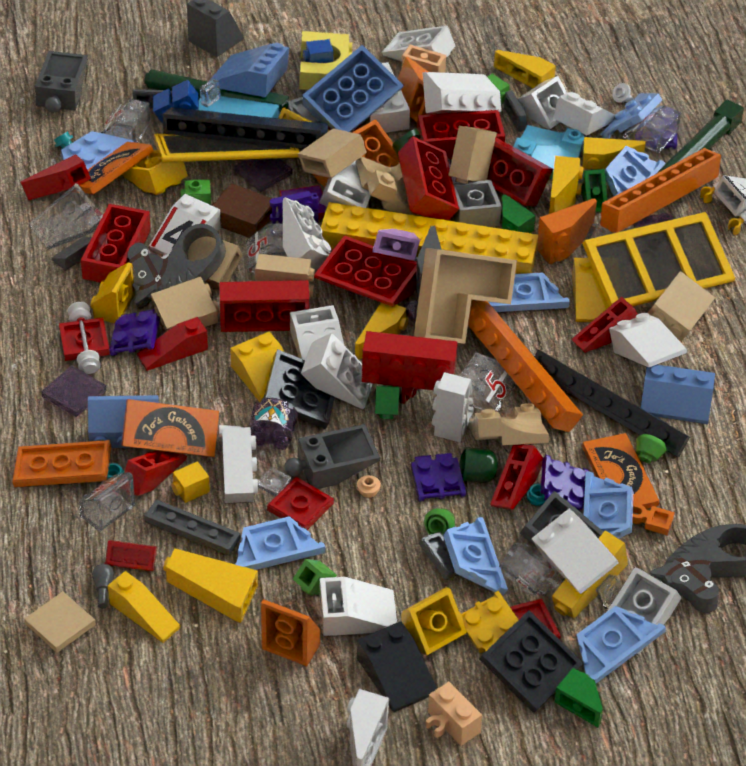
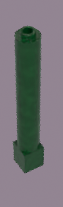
(162, 81)
(725, 121)

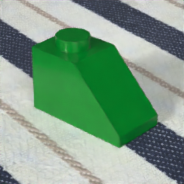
(594, 187)
(516, 217)
(387, 401)
(580, 696)

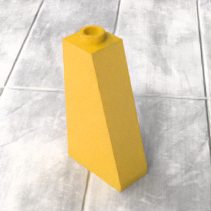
(213, 582)
(569, 601)

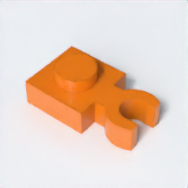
(655, 520)

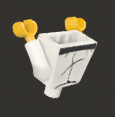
(733, 194)

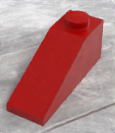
(598, 332)
(177, 343)
(152, 469)
(517, 476)

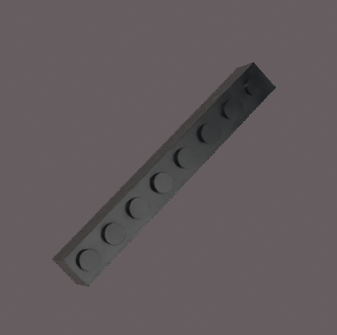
(242, 128)

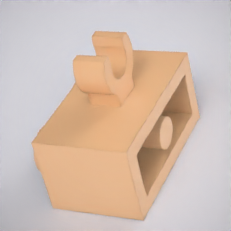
(427, 59)
(454, 714)

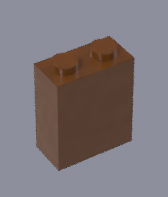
(243, 210)

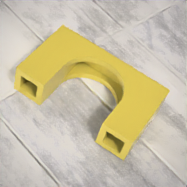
(313, 72)

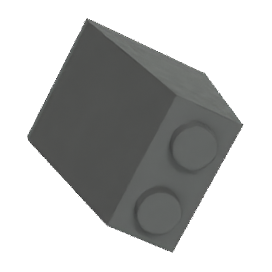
(211, 27)

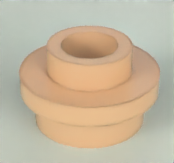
(368, 486)

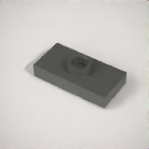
(515, 110)
(437, 551)

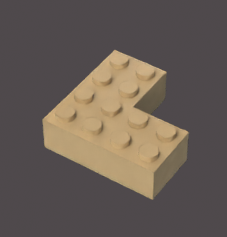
(449, 285)

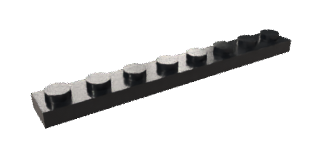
(612, 404)

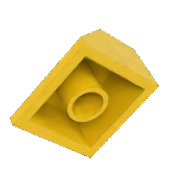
(114, 294)

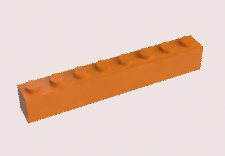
(659, 190)
(522, 366)

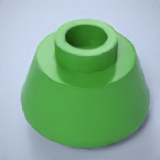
(649, 448)
(438, 521)

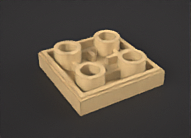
(60, 621)

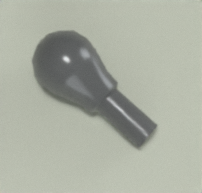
(102, 577)

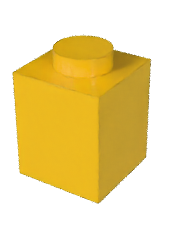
(190, 482)

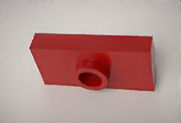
(131, 555)

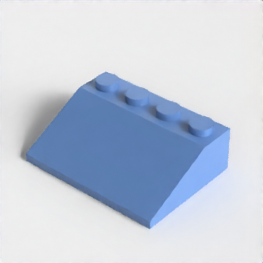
(254, 70)
(351, 91)

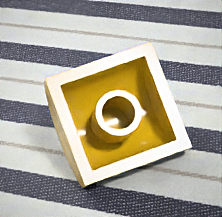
(434, 621)

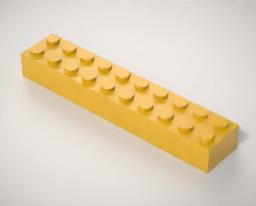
(364, 224)

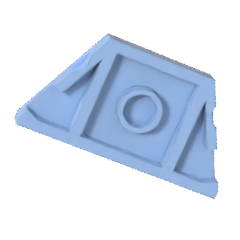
(634, 113)
(93, 147)
(630, 169)
(533, 292)
(608, 505)
(275, 544)
(474, 555)
(614, 640)

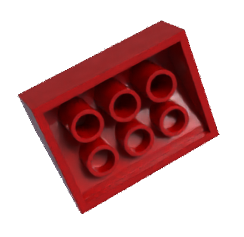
(369, 273)

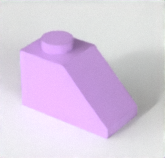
(396, 243)

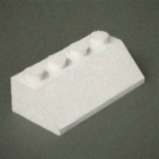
(459, 93)

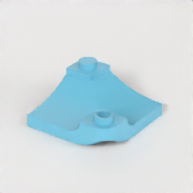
(547, 144)

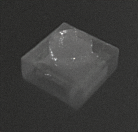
(210, 93)
(274, 481)
(609, 590)

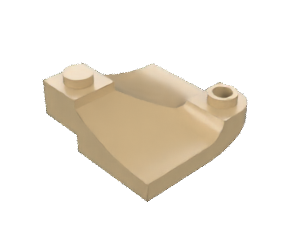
(385, 184)
(520, 427)

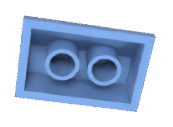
(678, 393)
(107, 417)

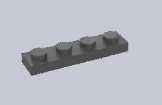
(192, 527)

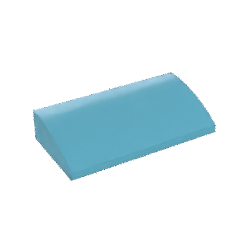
(242, 107)

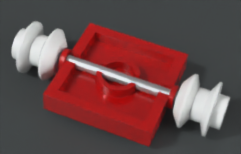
(84, 338)

